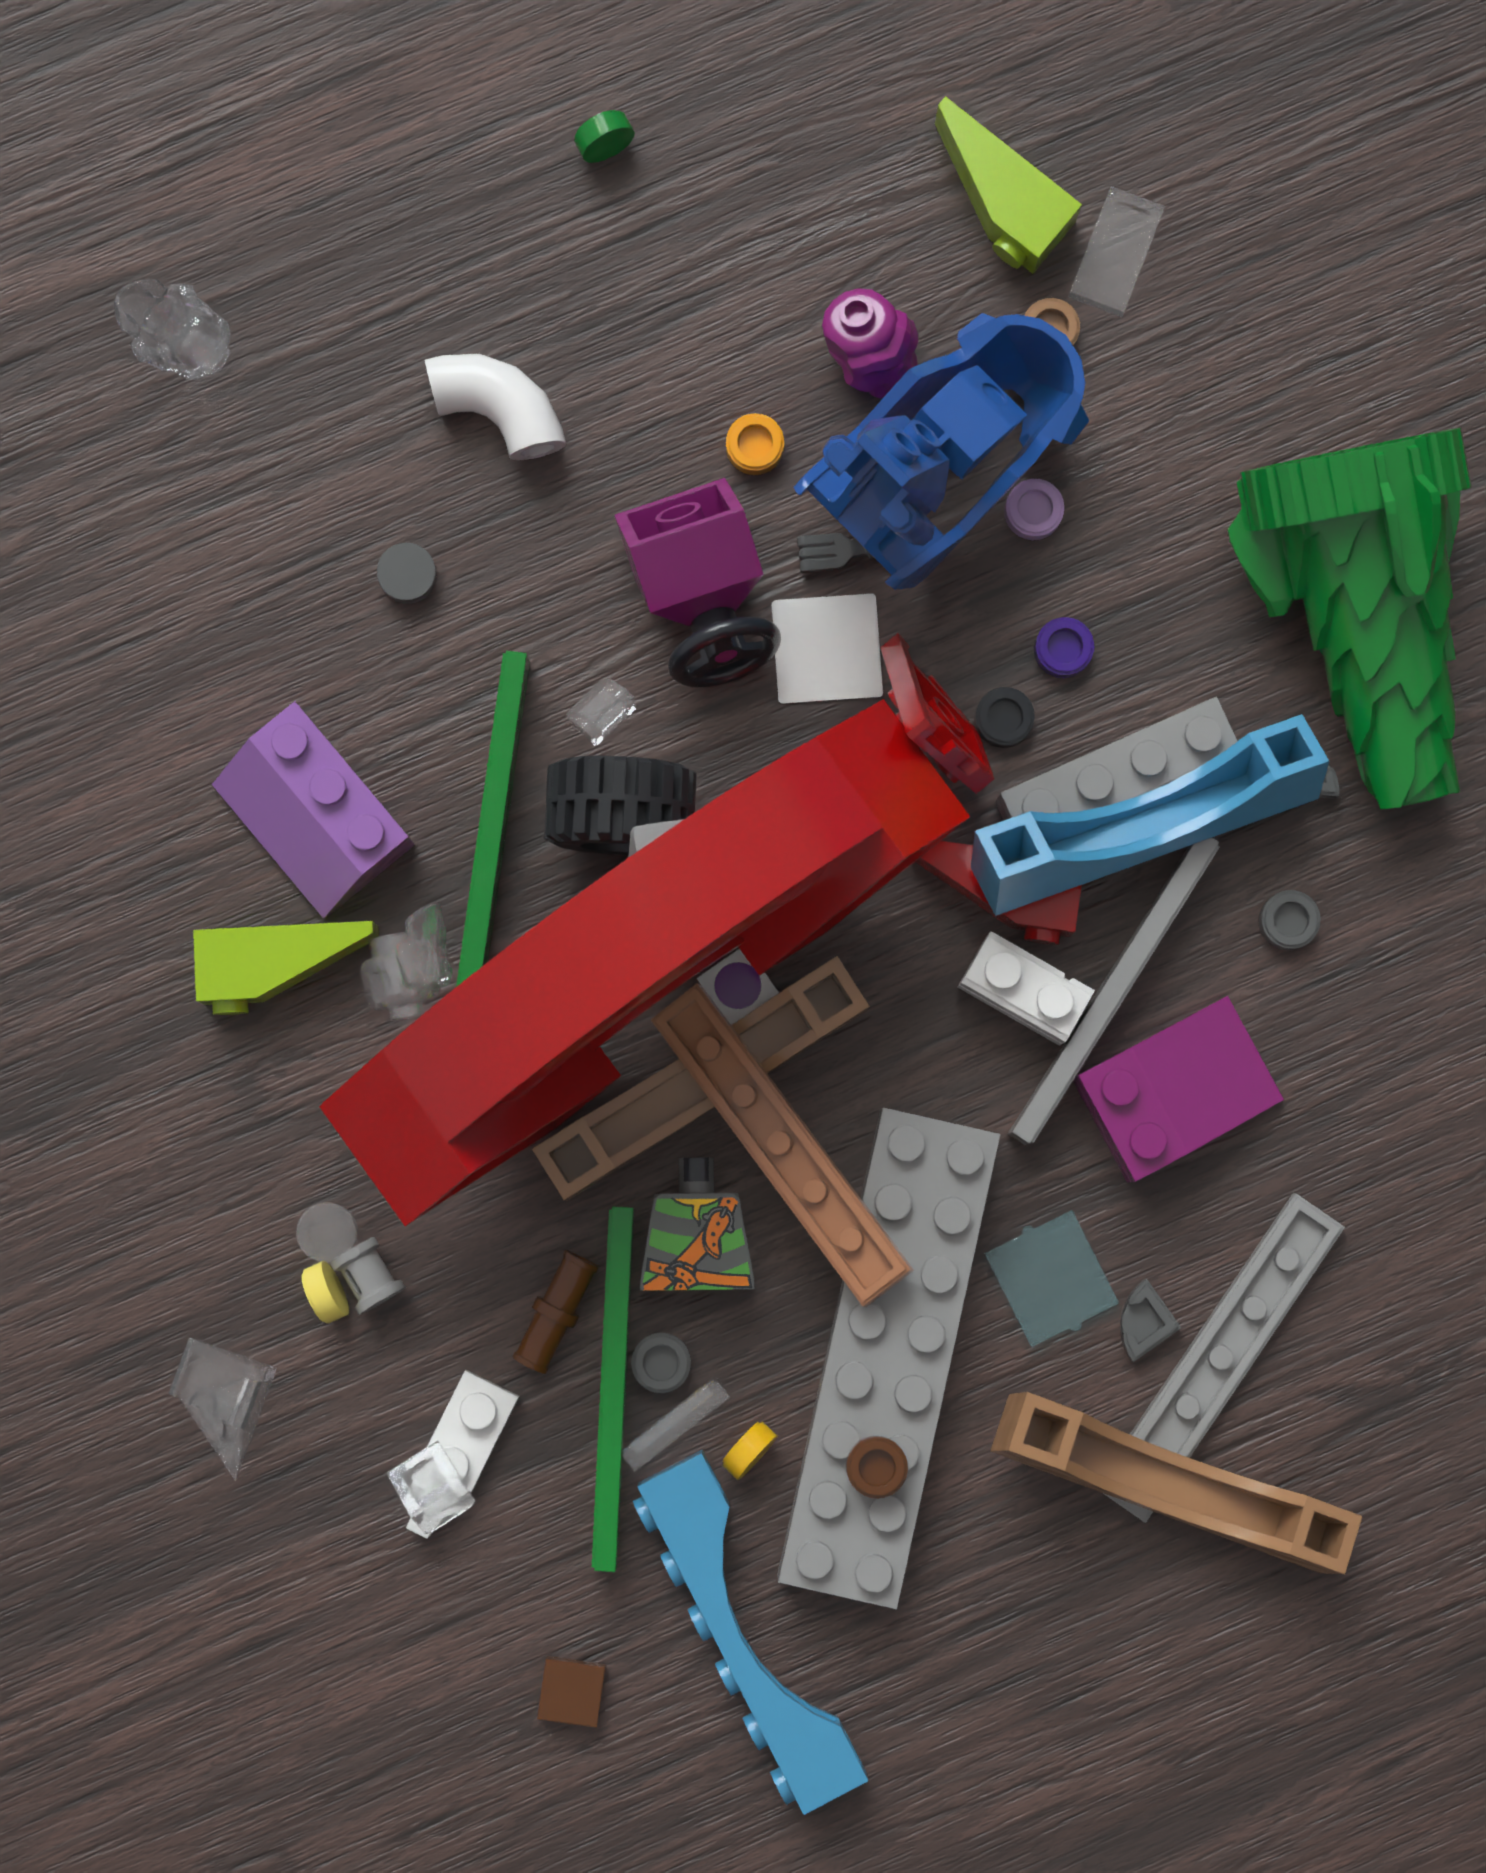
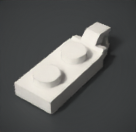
(472, 1427)

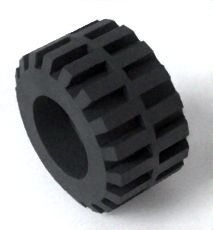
(601, 798)

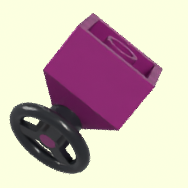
(696, 569)

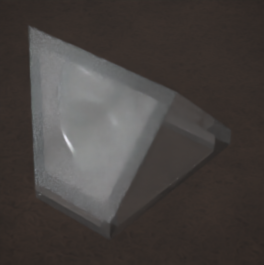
(223, 1397)

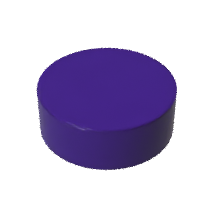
(1064, 647)

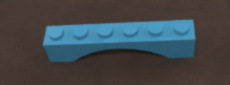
(1058, 851)
(806, 1742)

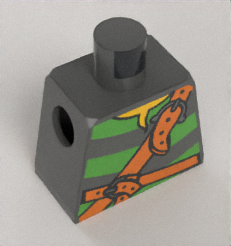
(696, 1236)

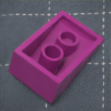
(1177, 1090)

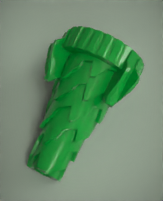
(1370, 555)

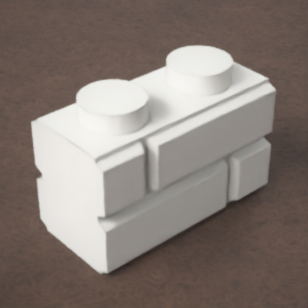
(1025, 988)

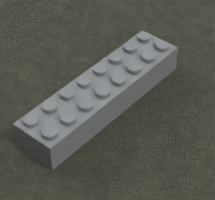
(890, 1359)

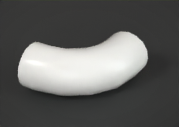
(502, 395)

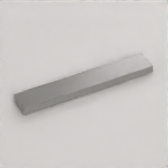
(1113, 991)
(1236, 1331)

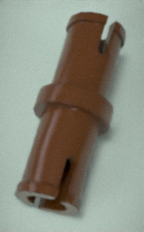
(555, 1312)

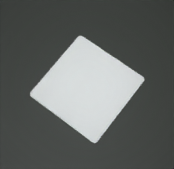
(827, 648)

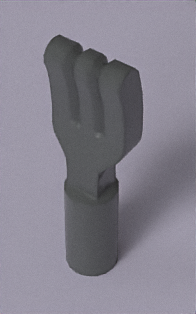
(828, 552)

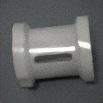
(367, 1275)

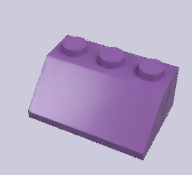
(310, 810)

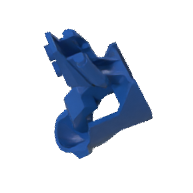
(944, 419)

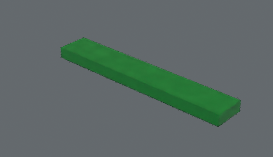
(494, 813)
(613, 1389)

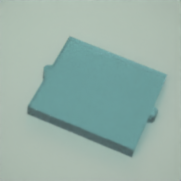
(1051, 1278)

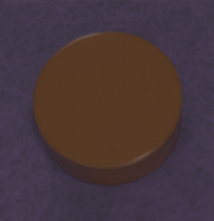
(876, 1467)

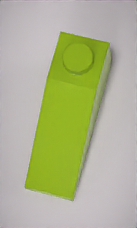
(1013, 199)
(263, 961)

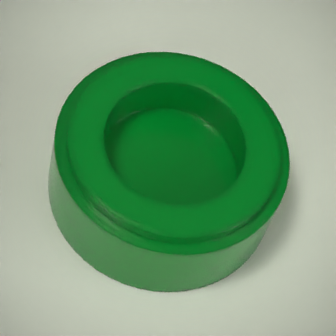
(604, 136)

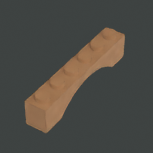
(674, 1099)
(1175, 1486)

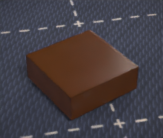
(571, 1691)

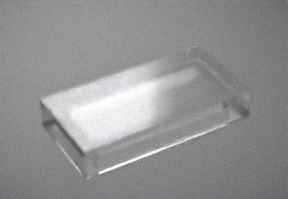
(1116, 251)
(675, 1423)

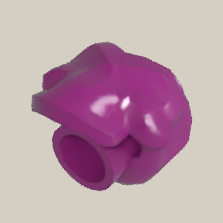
(869, 340)

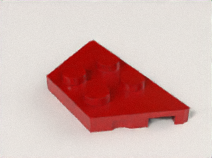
(934, 719)

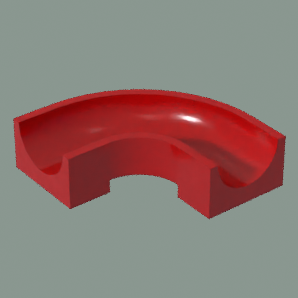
(526, 1030)

